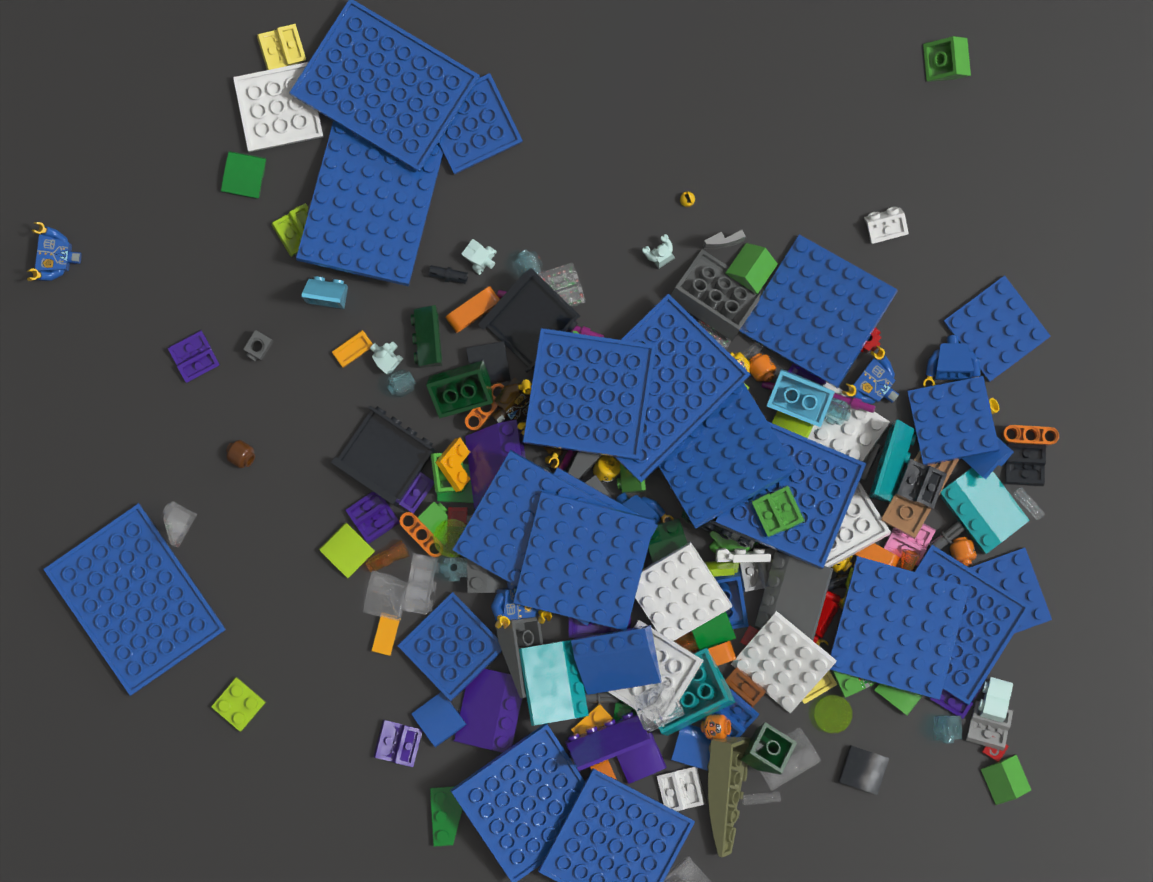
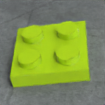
(238, 704)

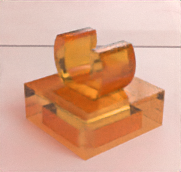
(688, 642)

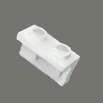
(886, 224)

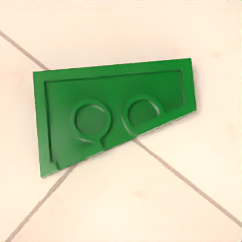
(445, 816)

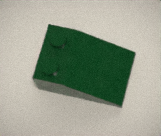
(666, 539)

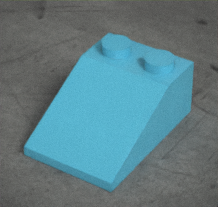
(325, 293)
(800, 398)

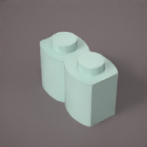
(995, 699)

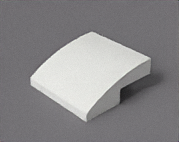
(681, 789)

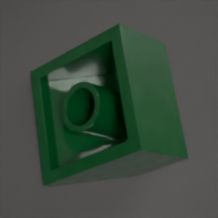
(768, 750)

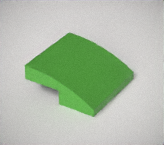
(778, 511)
(901, 699)

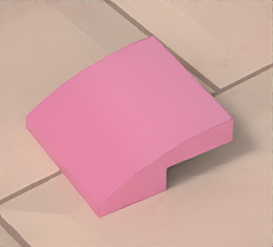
(899, 541)

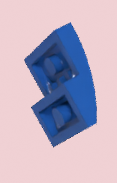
(986, 463)
(740, 715)
(438, 719)
(692, 747)

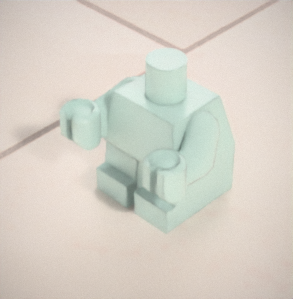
(662, 254)
(479, 256)
(385, 357)

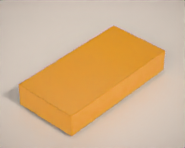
(352, 349)
(385, 636)

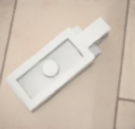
(742, 555)

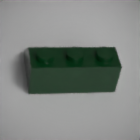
(427, 337)
(460, 389)

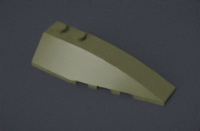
(724, 788)

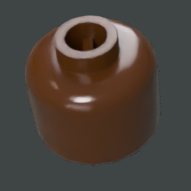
(240, 454)

